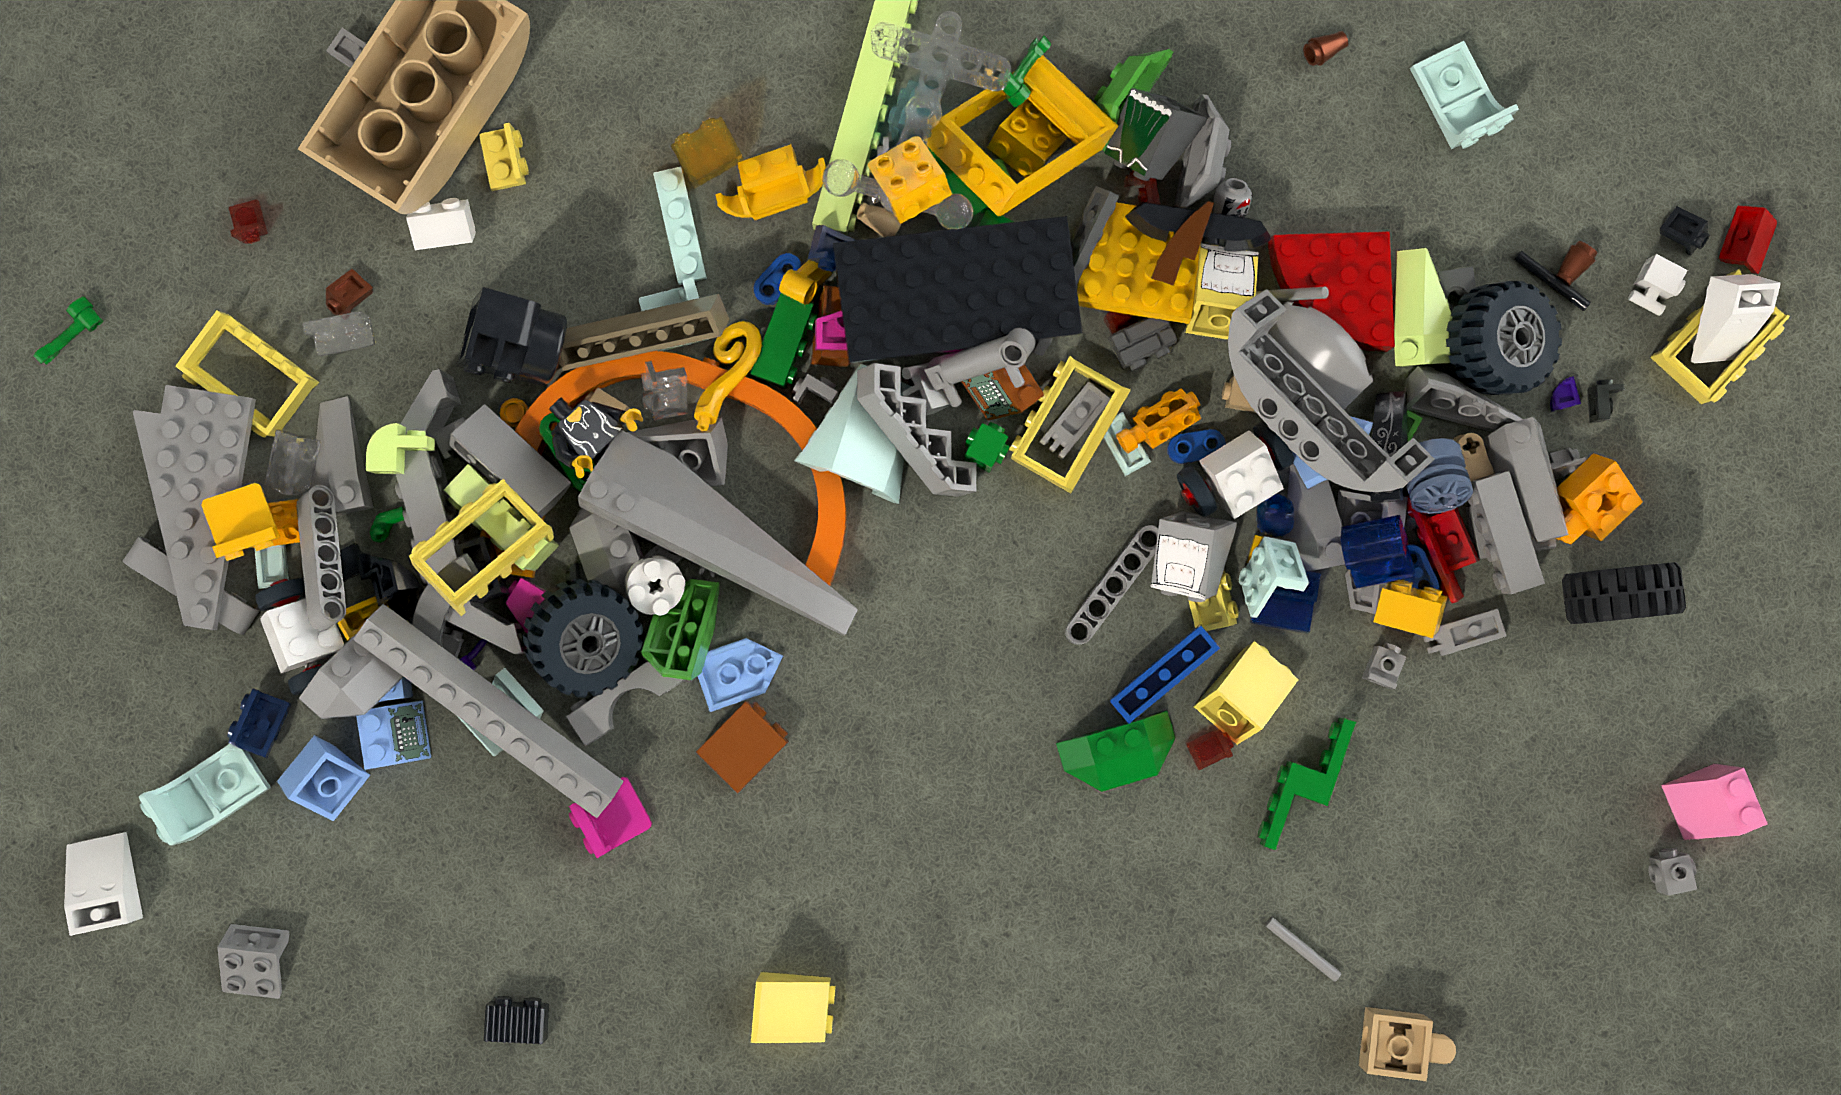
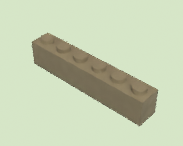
(644, 332)

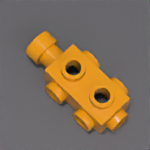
(1161, 421)

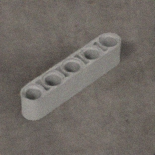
(154, 565)
(314, 568)
(1100, 592)

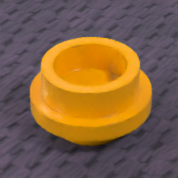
(513, 411)

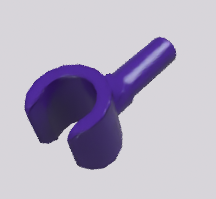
(467, 659)

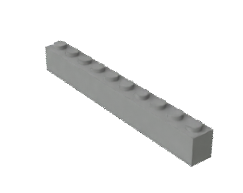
(488, 710)

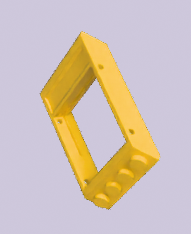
(1059, 101)

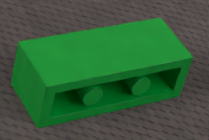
(784, 342)

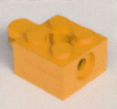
(1596, 499)

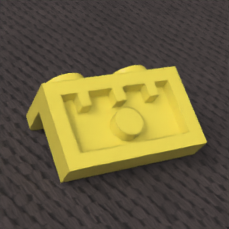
(503, 159)
(1217, 610)

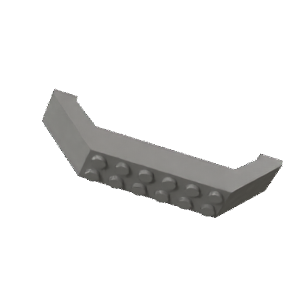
(428, 506)

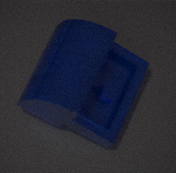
(1377, 551)
(1291, 608)

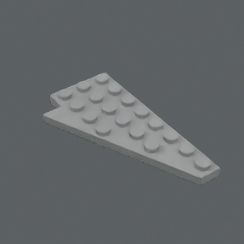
(189, 456)

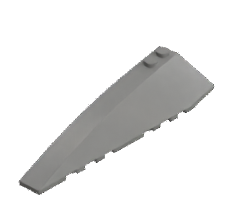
(681, 512)

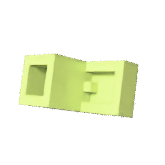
(388, 447)

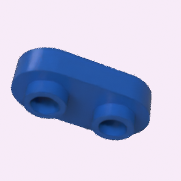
(772, 277)
(1196, 445)
(1423, 568)

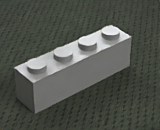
(1505, 533)

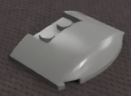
(1323, 351)

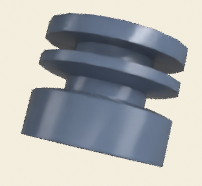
(1443, 482)

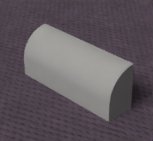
(503, 454)

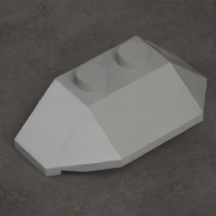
(1204, 156)
(605, 550)
(349, 683)

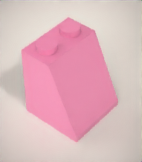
(1714, 803)

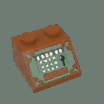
(998, 396)

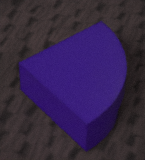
(1565, 395)

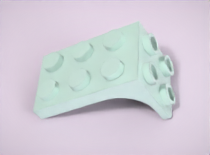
(1460, 96)
(204, 795)

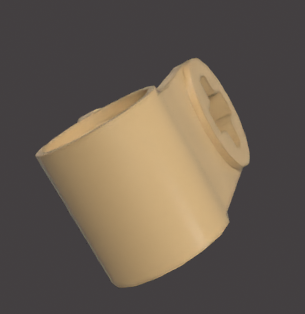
(1476, 457)

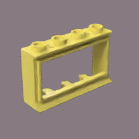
(205, 341)
(1681, 374)
(1037, 418)
(500, 565)

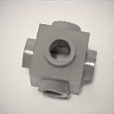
(1672, 872)

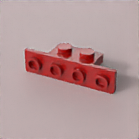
(1448, 546)

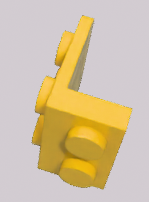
(1026, 139)
(910, 178)
(240, 521)

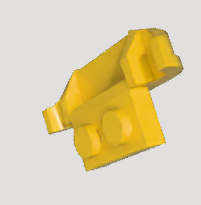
(772, 185)

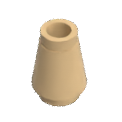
(878, 219)

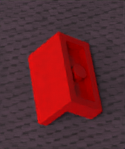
(1748, 237)

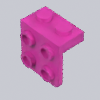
(616, 824)

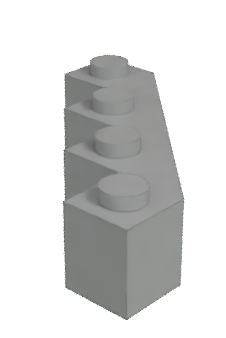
(905, 426)

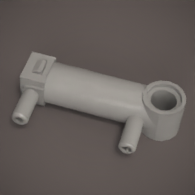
(979, 360)

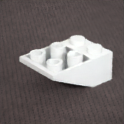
(1733, 315)
(100, 884)

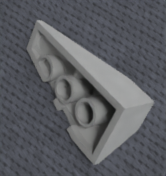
(1449, 399)
(698, 450)
(1523, 452)

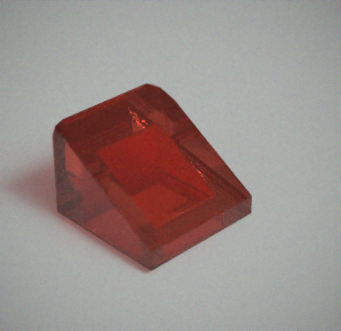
(1118, 321)

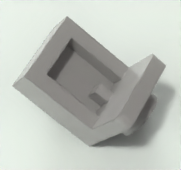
(823, 388)

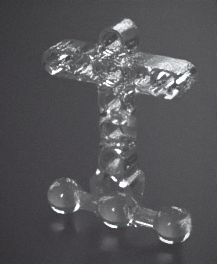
(843, 178)

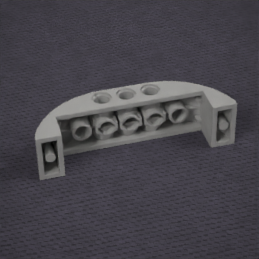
(1305, 413)

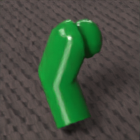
(383, 523)

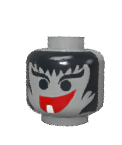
(1232, 198)

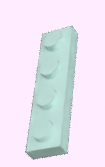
(679, 224)

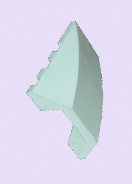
(855, 446)

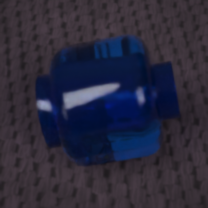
(1275, 516)

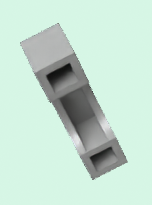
(595, 717)

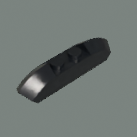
(1236, 231)

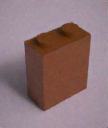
(743, 745)

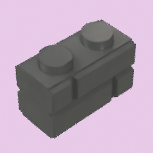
(1142, 341)

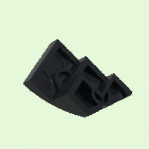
(392, 584)

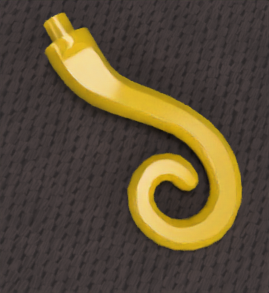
(714, 395)

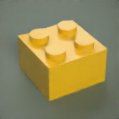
(1410, 608)

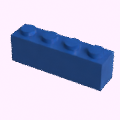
(1164, 673)

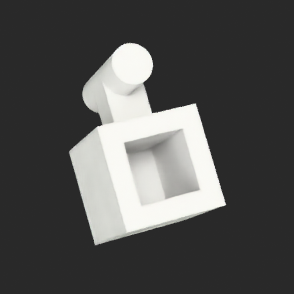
(1659, 280)
(923, 389)

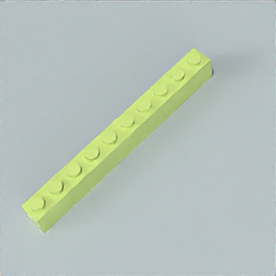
(862, 115)

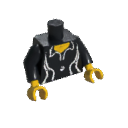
(587, 431)

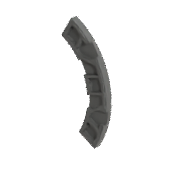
(432, 607)

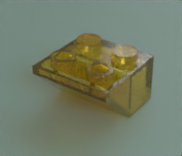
(706, 151)

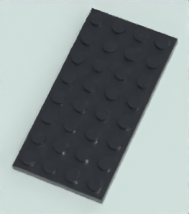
(956, 288)

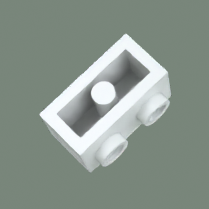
(441, 224)

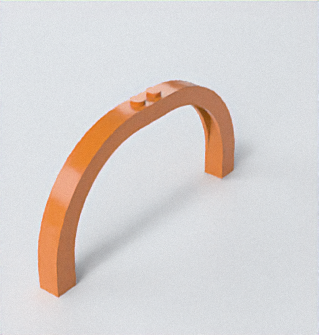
(830, 491)

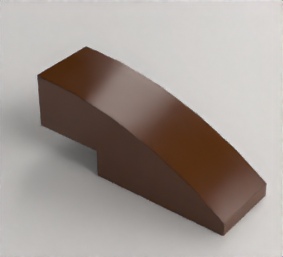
(1182, 244)

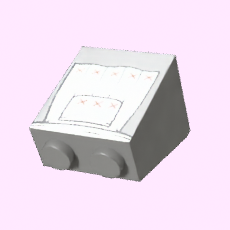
(1191, 555)

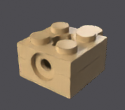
(1401, 1044)

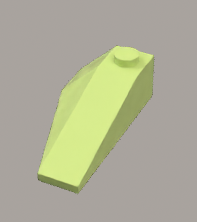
(1419, 311)

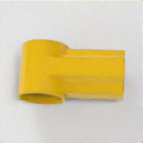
(803, 283)

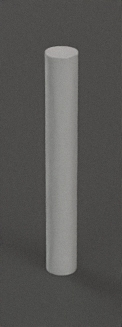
(1299, 293)
(1303, 949)

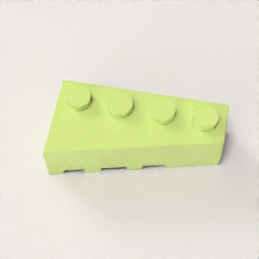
(500, 521)

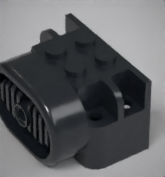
(511, 339)

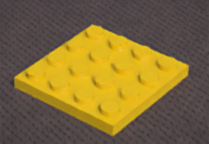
(1122, 272)

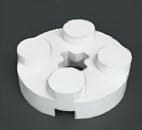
(648, 570)

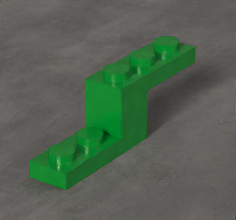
(1306, 782)

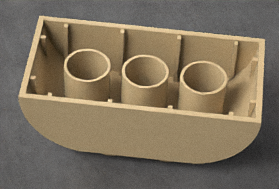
(419, 96)

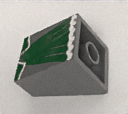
(1152, 134)

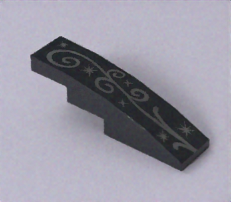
(1390, 433)

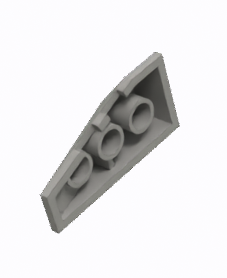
(340, 458)
(1357, 508)
(1315, 525)

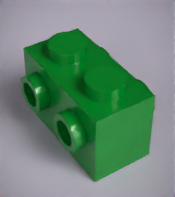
(986, 446)

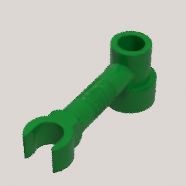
(1016, 90)
(84, 317)

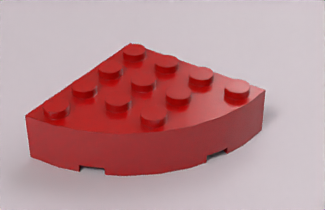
(1353, 270)

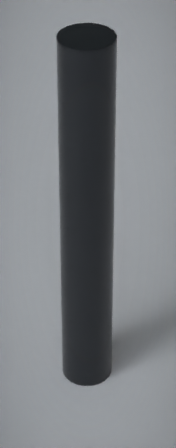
(1552, 280)

